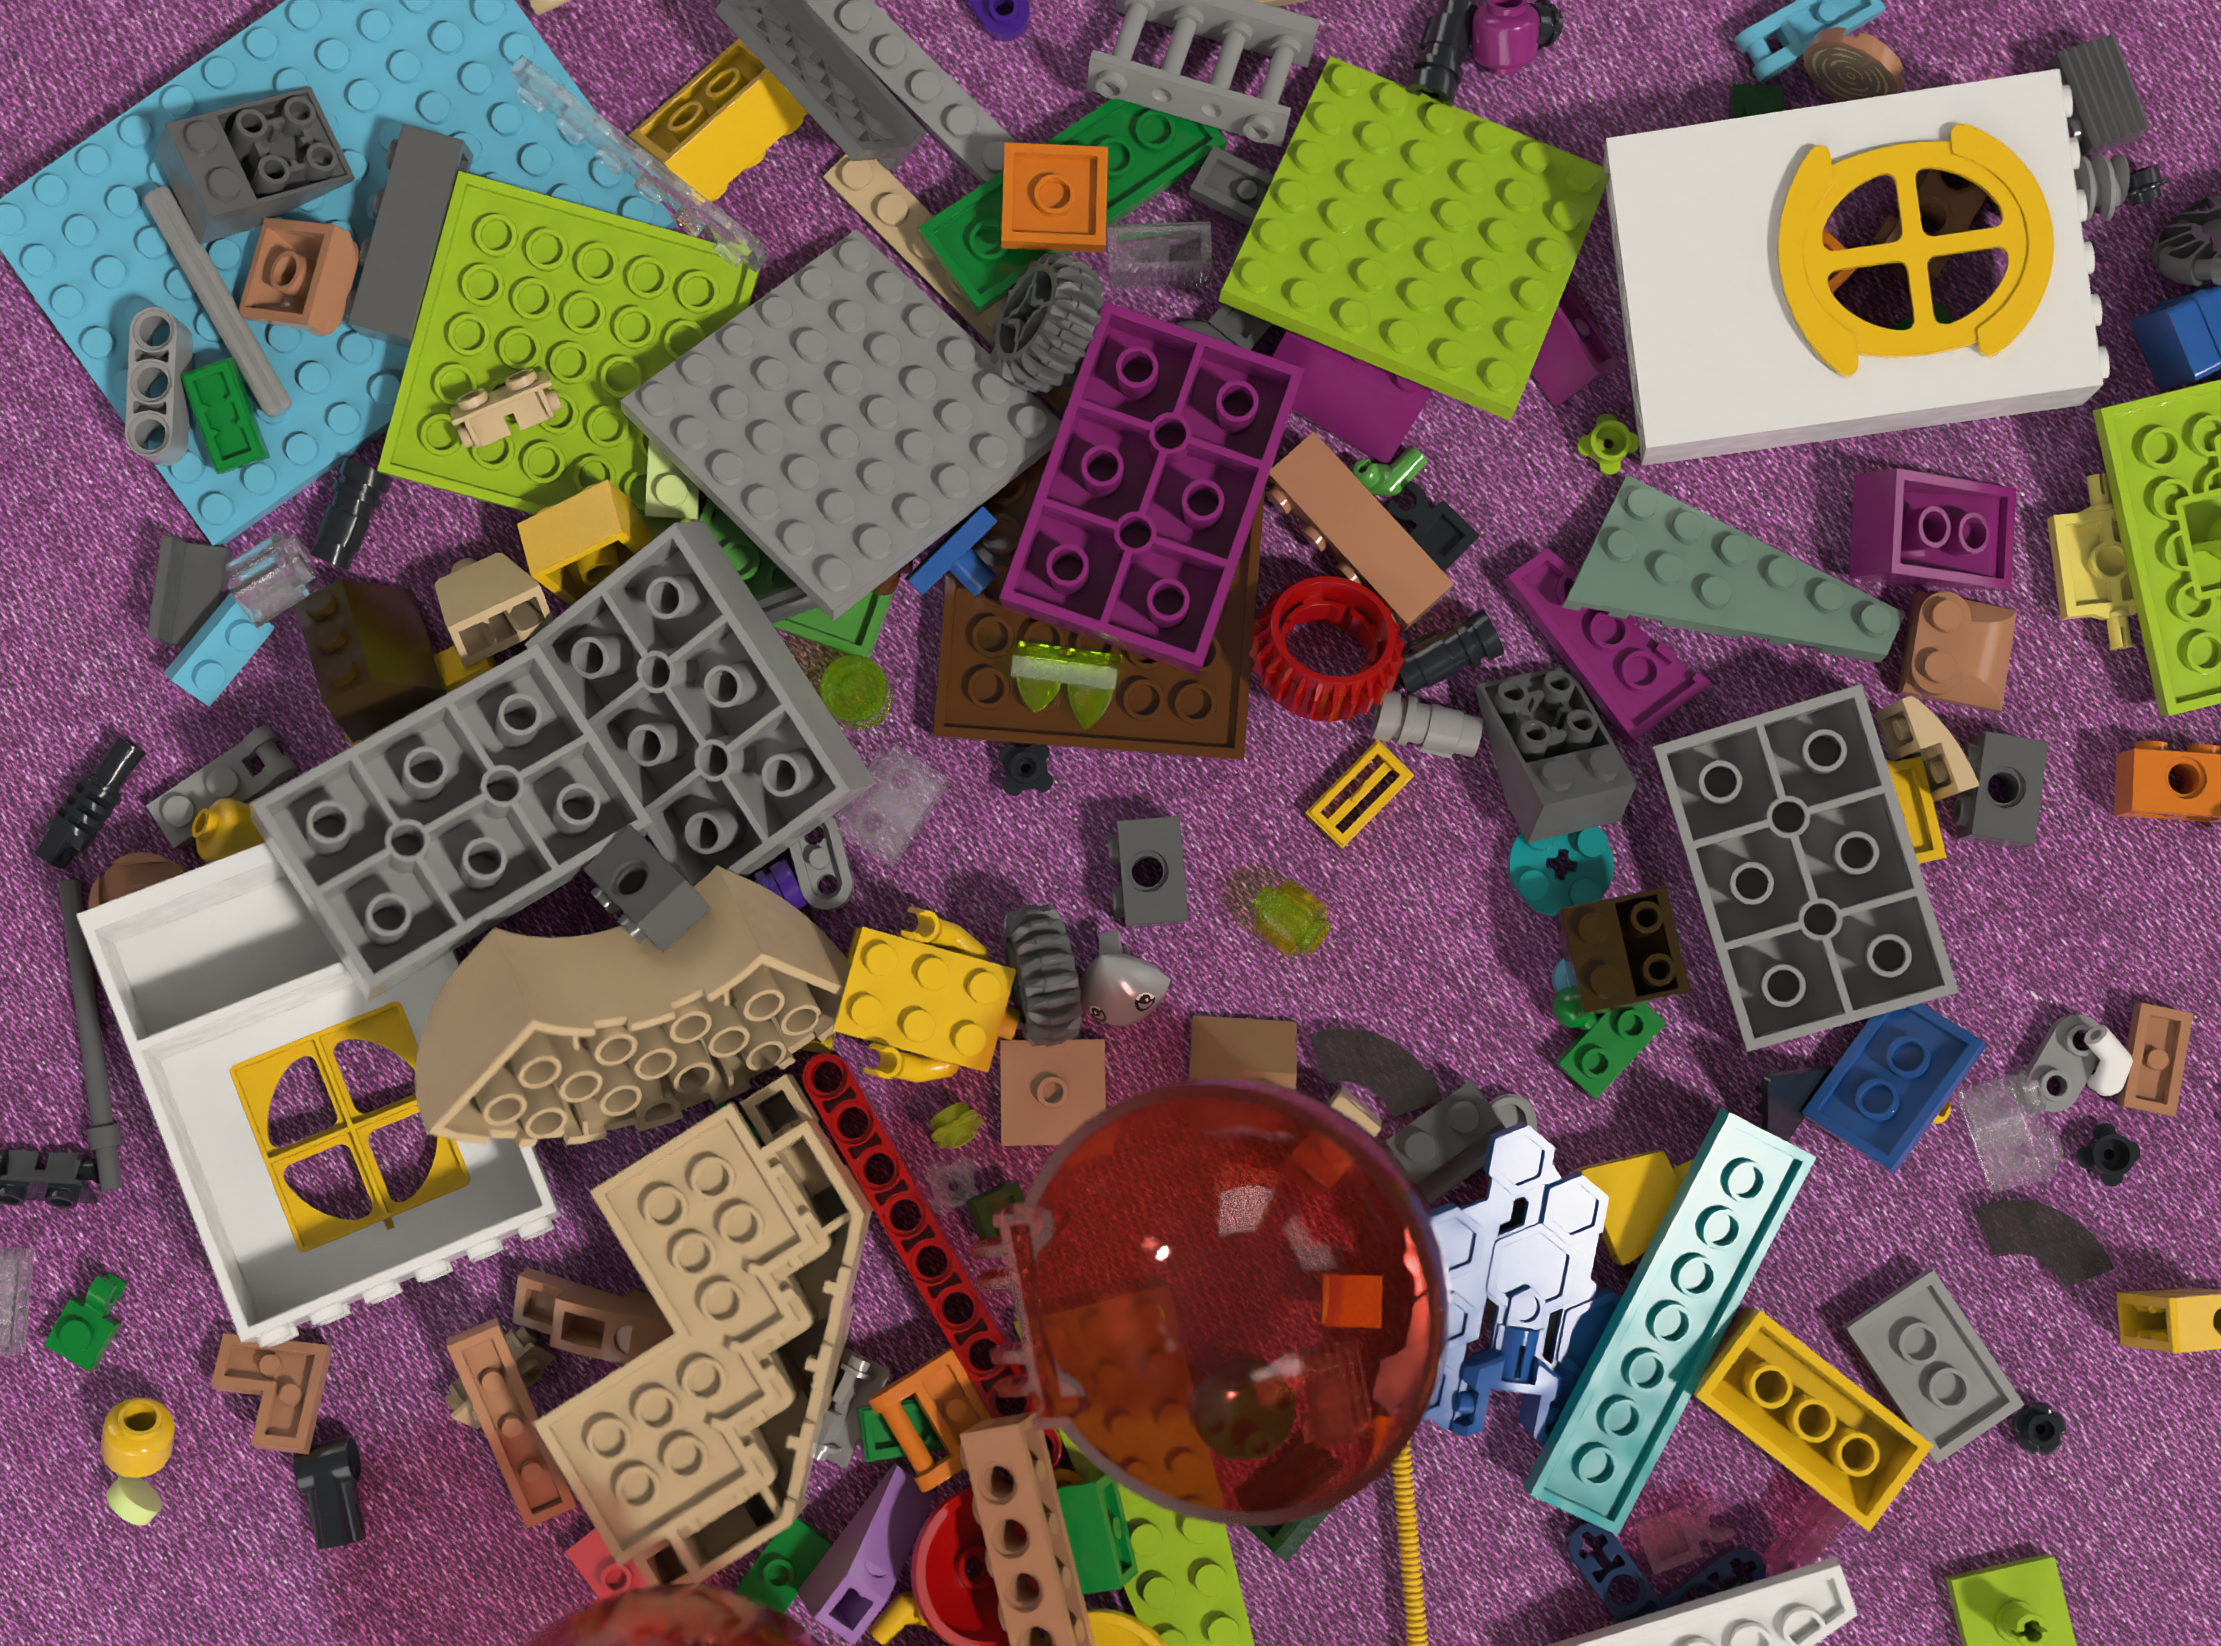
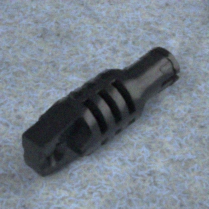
(89, 804)

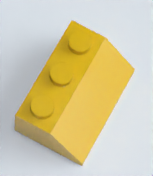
(720, 122)

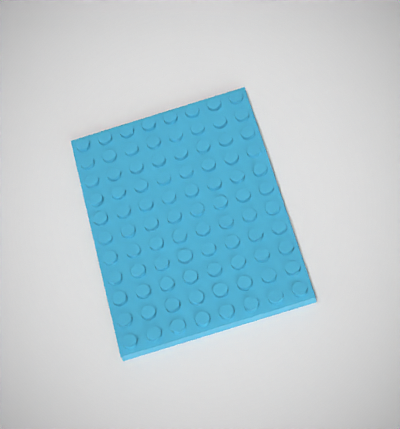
(99, 257)

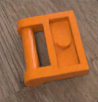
(949, 1405)

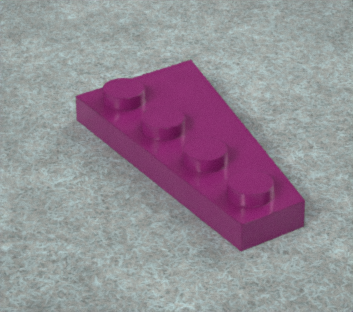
(1611, 657)

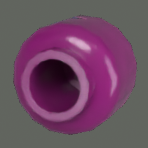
(1505, 35)

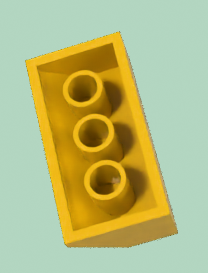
(1810, 1417)

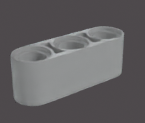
(145, 366)

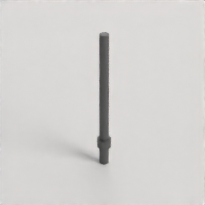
(104, 1135)

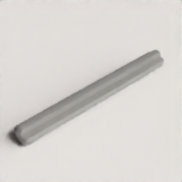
(218, 302)

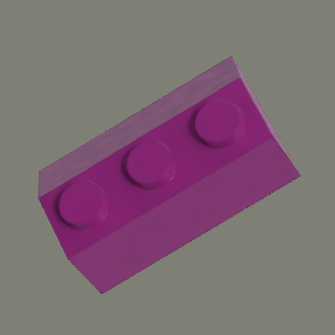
(1352, 397)

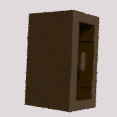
(1621, 952)

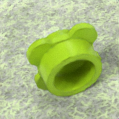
(1608, 429)
(955, 1126)

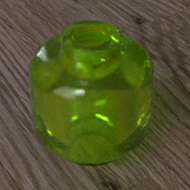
(1291, 919)

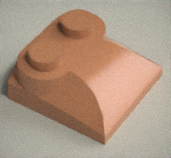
(300, 276)
(1956, 651)

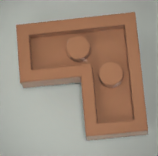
(288, 1380)

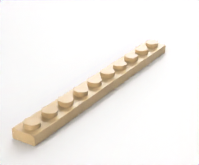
(896, 219)

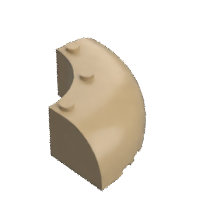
(618, 1033)

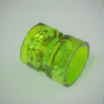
(856, 693)

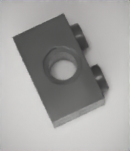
(2021, 768)
(1158, 841)
(646, 888)

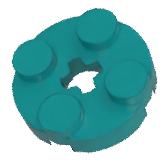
(1537, 883)

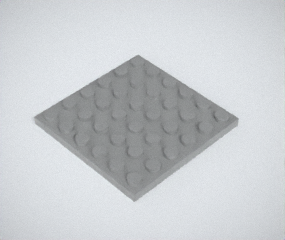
(843, 422)

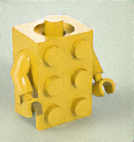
(926, 1000)

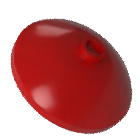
(954, 1604)

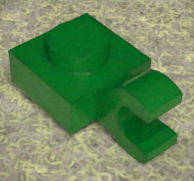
(85, 1326)

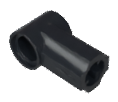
(330, 1480)

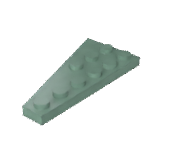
(1707, 577)

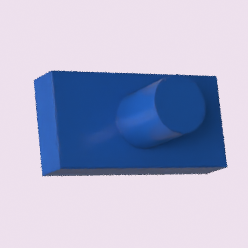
(956, 555)

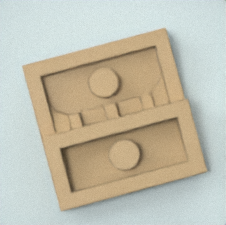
(1916, 731)

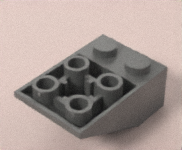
(251, 162)
(1553, 754)

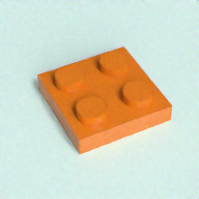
(1054, 197)

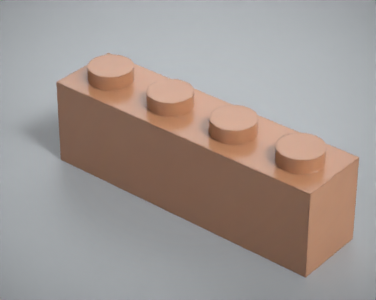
(1356, 530)

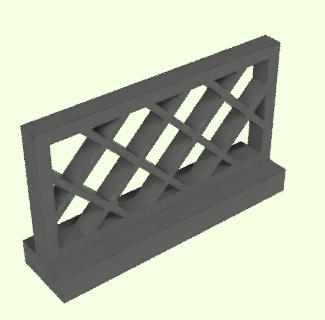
(825, 78)

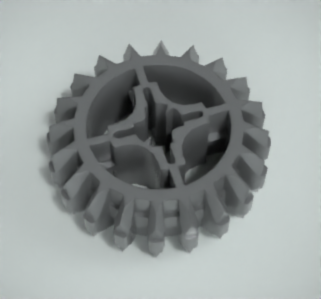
(1047, 322)
(1045, 975)

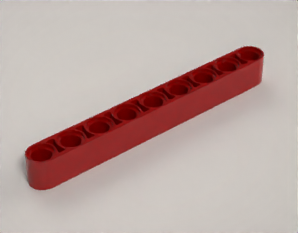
(911, 1241)

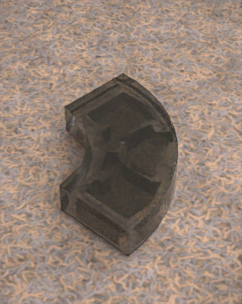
(1377, 1065)
(2044, 1235)

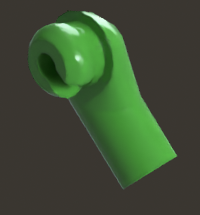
(1387, 478)

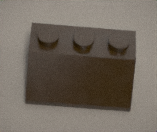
(369, 654)

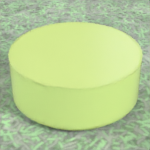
(133, 1500)

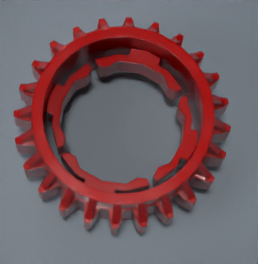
(1336, 603)

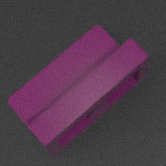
(1572, 351)

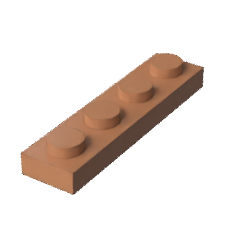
(508, 1419)

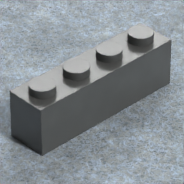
(405, 234)

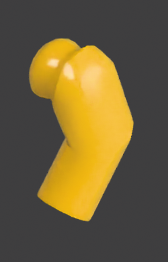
(895, 1617)

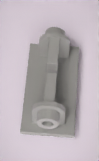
(855, 1384)

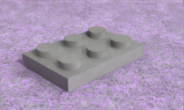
(1933, 1365)

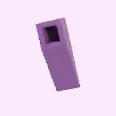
(867, 1556)

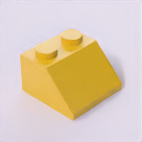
(583, 540)

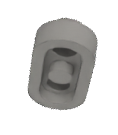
(823, 860)
(2061, 1059)

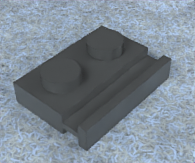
(1447, 1141)

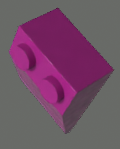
(1932, 531)

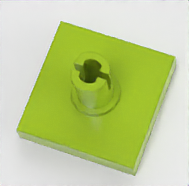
(2012, 1604)

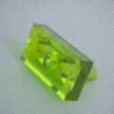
(1089, 677)

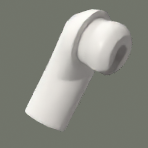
(2114, 1061)

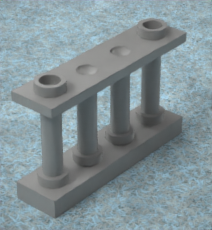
(1236, 24)

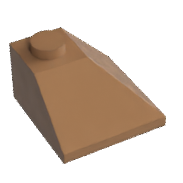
(1244, 1049)

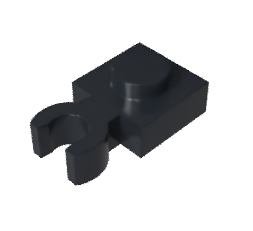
(1437, 531)

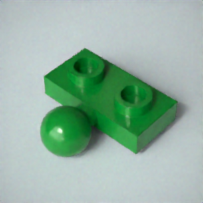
(1605, 1043)

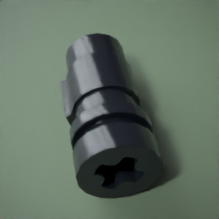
(1445, 48)
(349, 513)
(1442, 655)

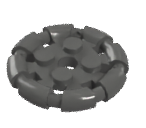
(2192, 245)

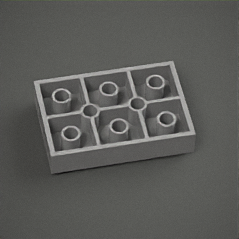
(702, 707)
(448, 820)
(1805, 868)

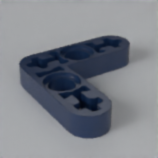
(1645, 1599)

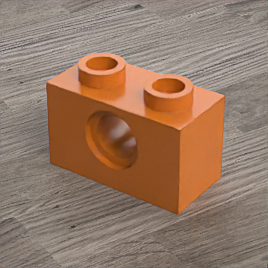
(2144, 786)

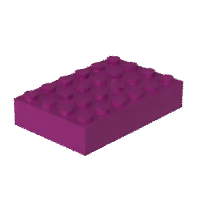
(1151, 488)

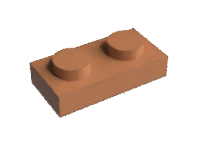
(2158, 1051)

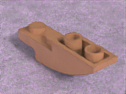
(589, 1319)

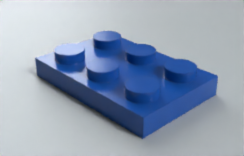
(1893, 1083)

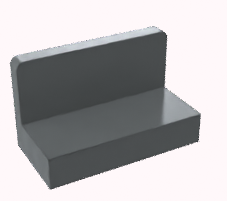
(186, 589)

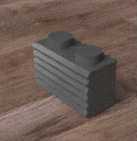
(2103, 96)

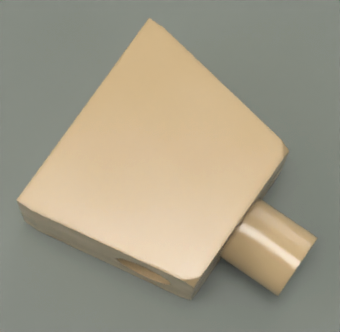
(490, 606)

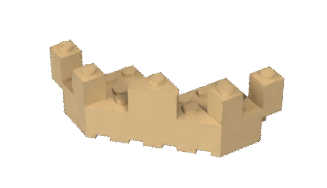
(756, 1272)

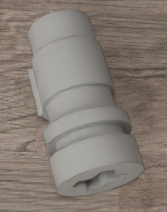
(1432, 726)

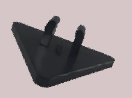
(1786, 1096)

